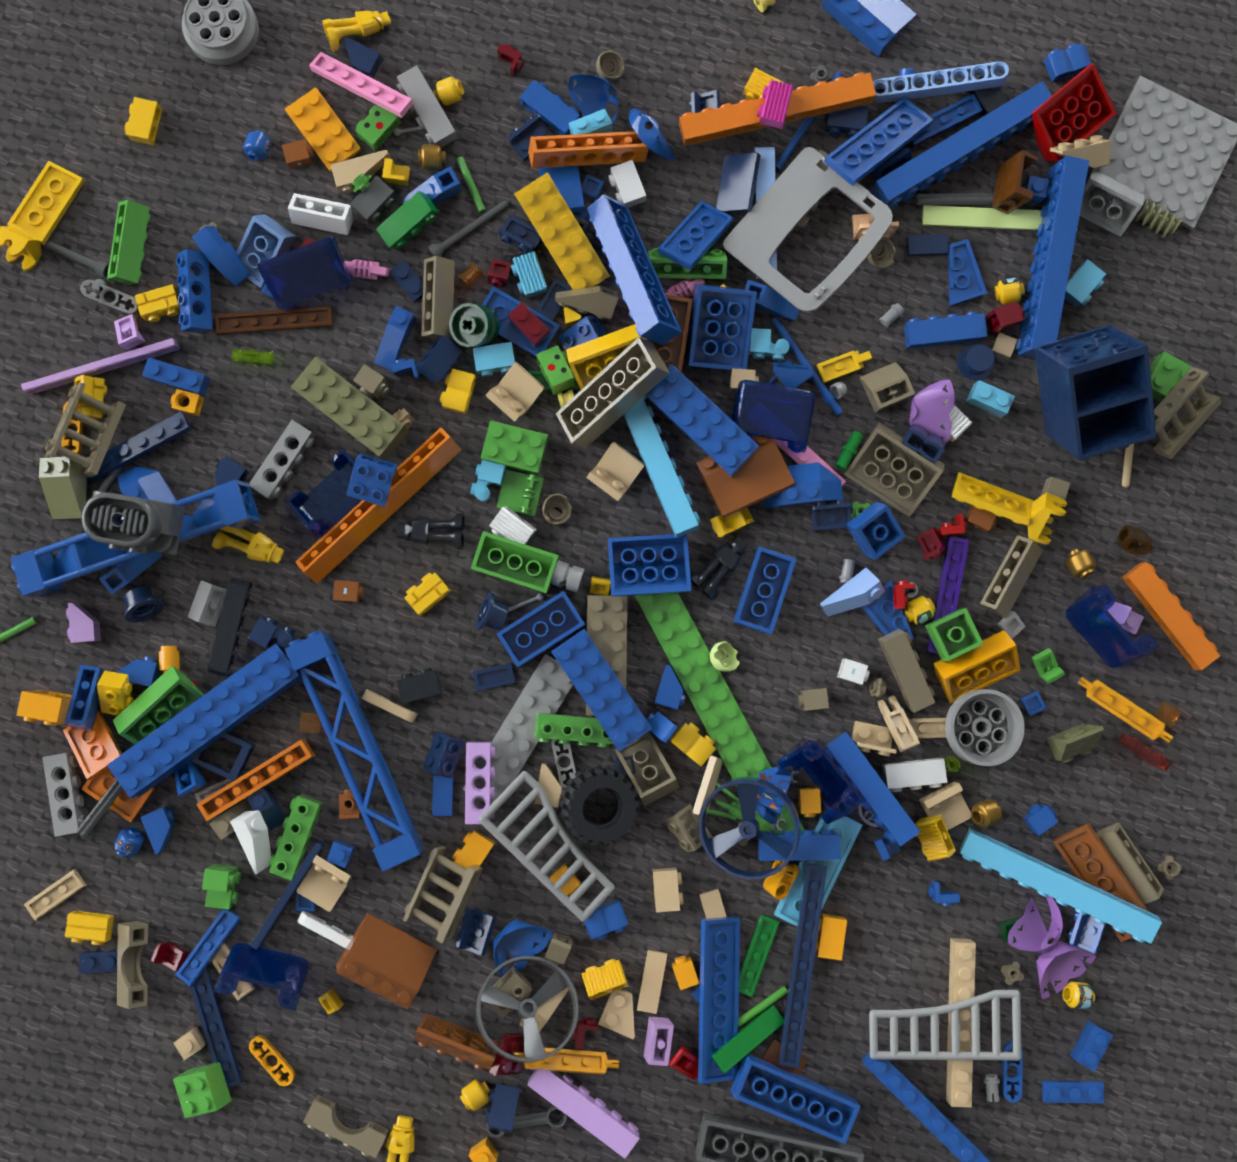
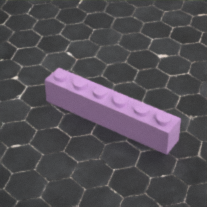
(585, 1110)

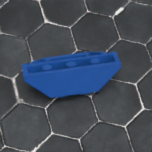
(145, 484)
(812, 485)

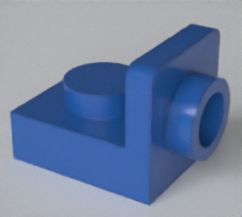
(885, 848)

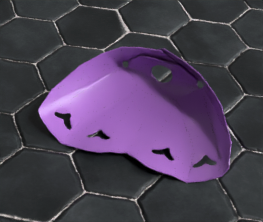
(930, 411)
(1034, 934)
(1059, 965)

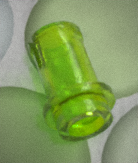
(956, 763)

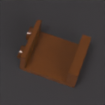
(1008, 192)

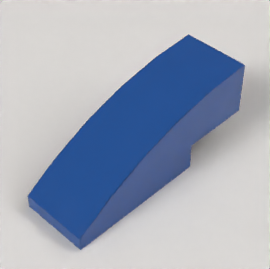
(221, 254)

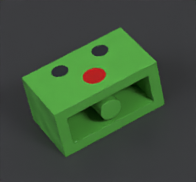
(377, 126)
(555, 369)

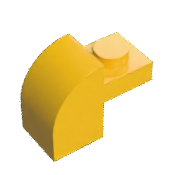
(731, 523)

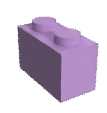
(658, 1041)

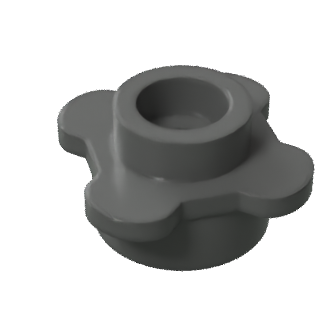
(821, 71)

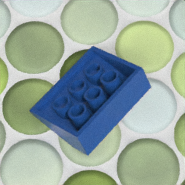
(871, 21)
(720, 327)
(649, 565)

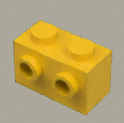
(114, 692)

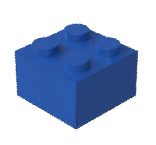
(875, 530)

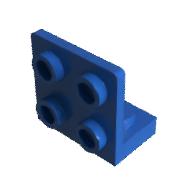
(582, 332)
(371, 479)

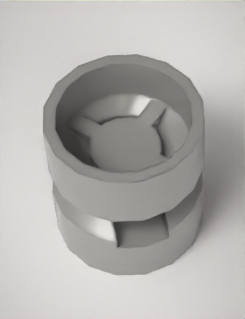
(567, 576)

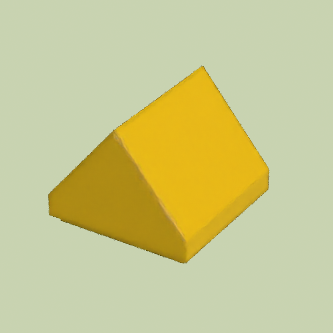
(571, 317)
(600, 586)
(331, 1001)

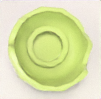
(719, 657)

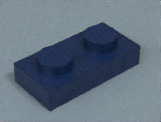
(408, 280)
(98, 961)

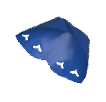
(593, 93)
(649, 137)
(518, 940)

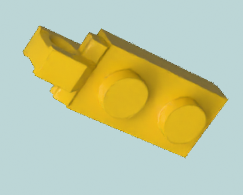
(842, 365)

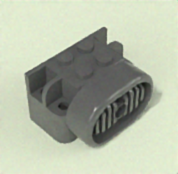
(146, 523)

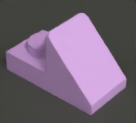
(128, 333)
(1126, 618)

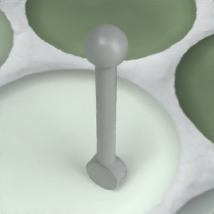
(397, 131)
(539, 597)

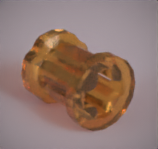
(470, 274)

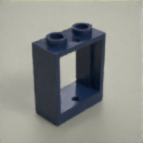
(239, 765)

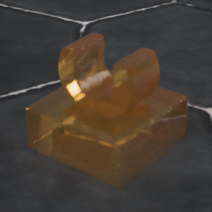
(1168, 714)
(310, 723)

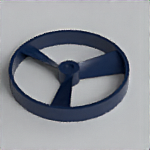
(747, 793)

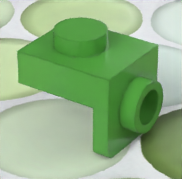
(1047, 666)

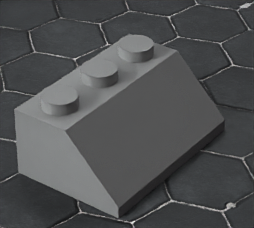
(1109, 203)

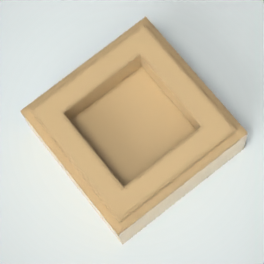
(1004, 345)

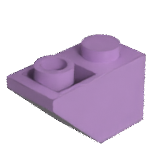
(82, 625)

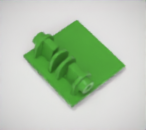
(520, 492)

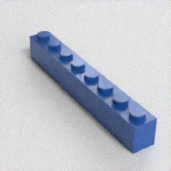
(924, 1110)

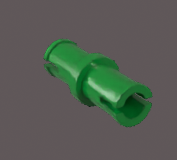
(849, 450)

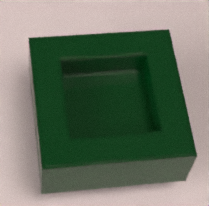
(1005, 927)

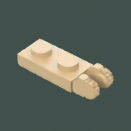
(898, 724)

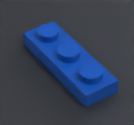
(1072, 1091)

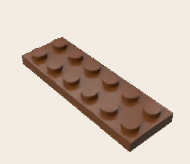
(1096, 866)

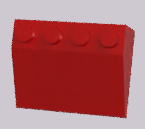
(1072, 112)

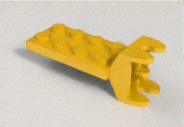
(39, 214)
(1011, 505)

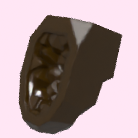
(1134, 540)

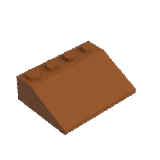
(757, 480)
(386, 960)
(455, 1041)

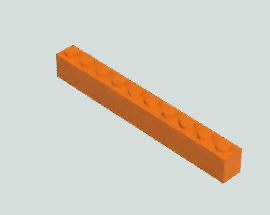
(803, 103)
(367, 517)

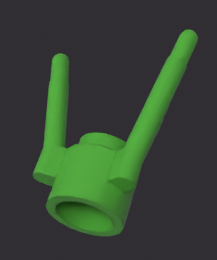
(734, 808)

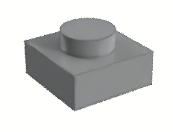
(1011, 624)

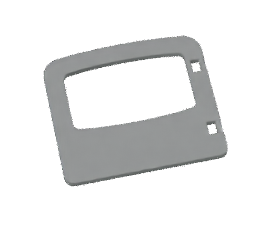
(779, 212)

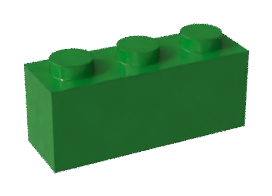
(408, 220)

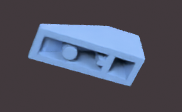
(857, 592)

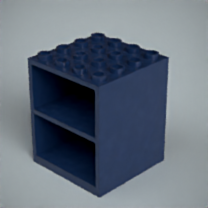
(1096, 391)

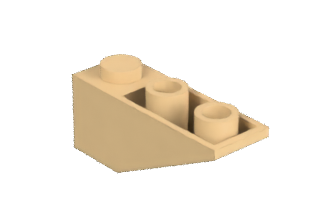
(1095, 150)

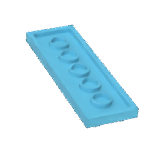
(848, 829)

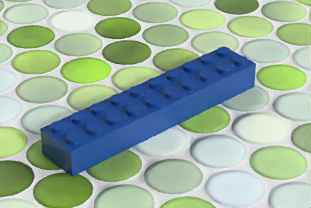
(960, 148)
(1052, 255)
(204, 722)

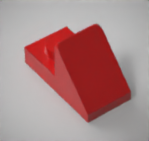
(685, 1062)

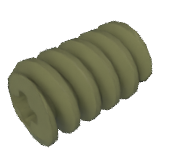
(1157, 218)

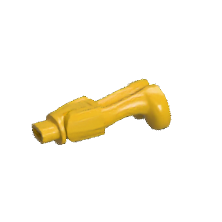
(362, 24)
(260, 546)
(401, 1139)

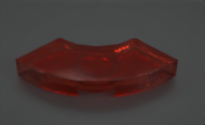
(1144, 752)

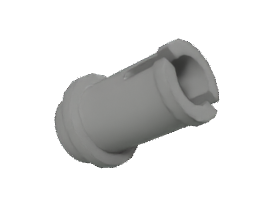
(890, 316)
(847, 570)
(992, 1082)

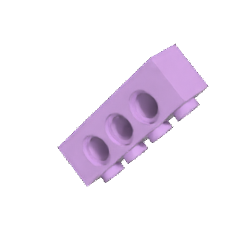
(473, 751)

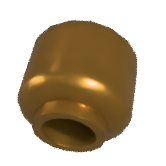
(431, 156)
(1081, 563)
(986, 813)

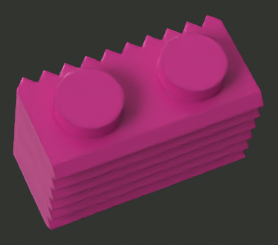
(776, 104)

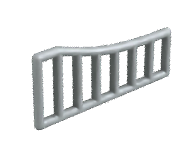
(527, 859)
(954, 1008)

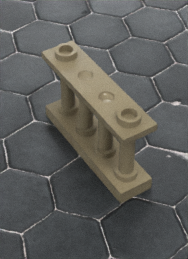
(1193, 417)
(98, 446)
(461, 893)

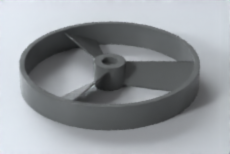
(526, 1009)

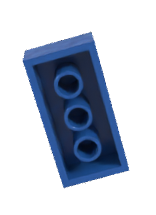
(764, 590)
(540, 629)

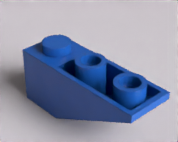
(438, 187)
(772, 302)
(126, 571)

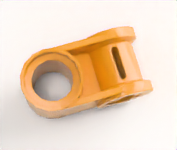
(781, 882)

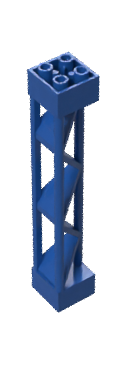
(80, 555)
(313, 651)

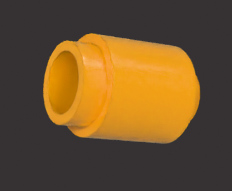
(168, 657)

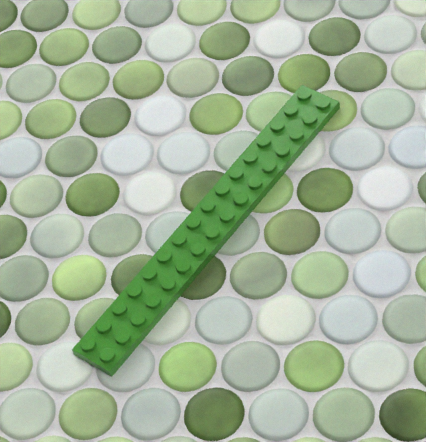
(708, 692)

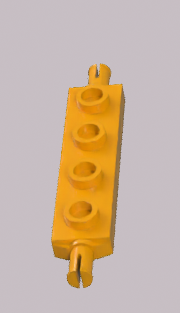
(1125, 709)
(572, 1061)

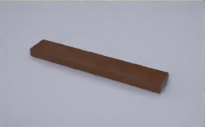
(274, 320)

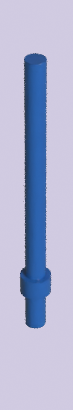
(798, 136)
(828, 397)

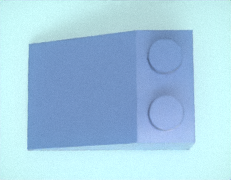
(261, 242)

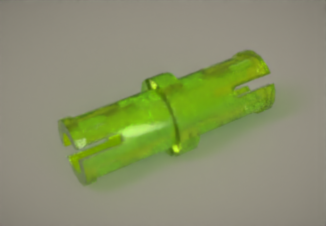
(252, 356)

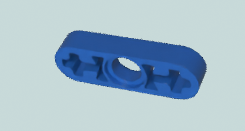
(1006, 1086)

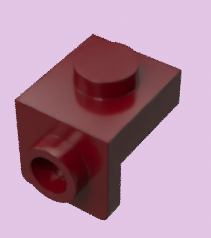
(512, 56)
(499, 273)
(931, 543)
(169, 955)
(579, 1033)

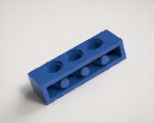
(200, 283)

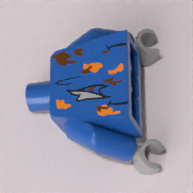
(767, 803)

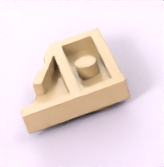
(619, 1013)

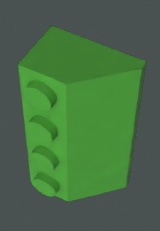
(514, 562)
(157, 705)

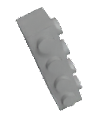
(426, 107)

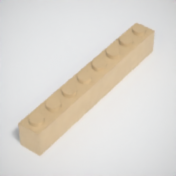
(961, 988)

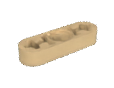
(389, 706)

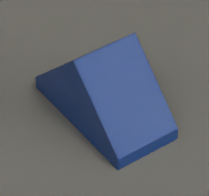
(791, 374)

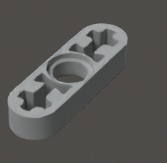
(93, 295)
(563, 777)

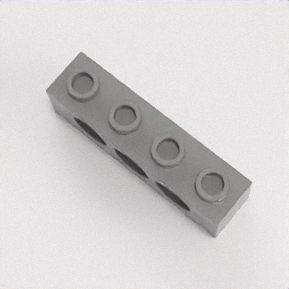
(272, 463)
(56, 784)

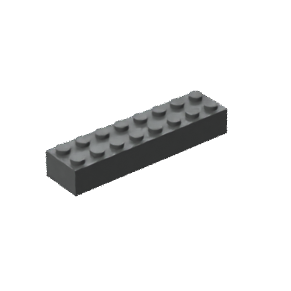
(740, 1141)

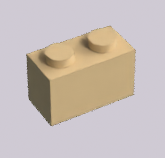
(666, 889)

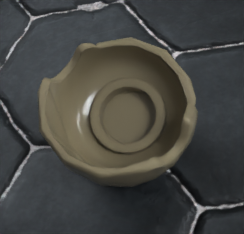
(606, 62)
(886, 251)
(553, 516)

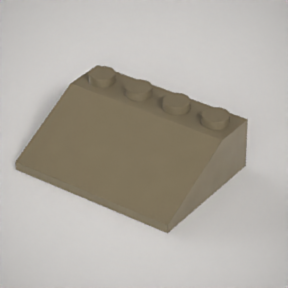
(893, 470)

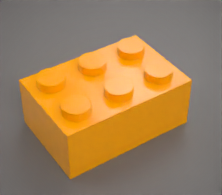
(44, 706)

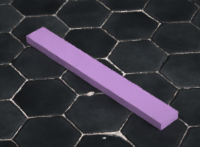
(101, 366)

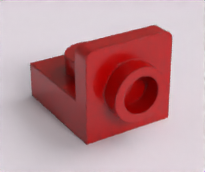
(949, 529)
(900, 598)

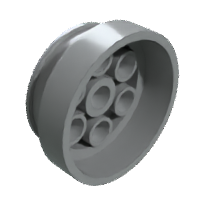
(218, 49)
(1009, 724)

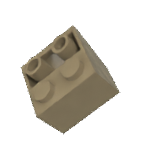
(887, 387)

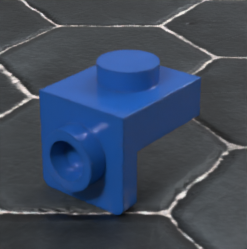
(403, 366)
(945, 898)

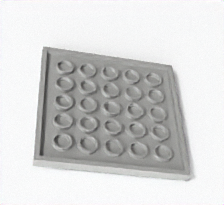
(1169, 150)

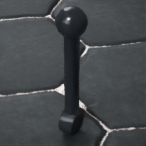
(507, 258)

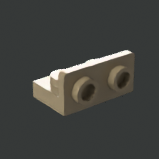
(686, 828)

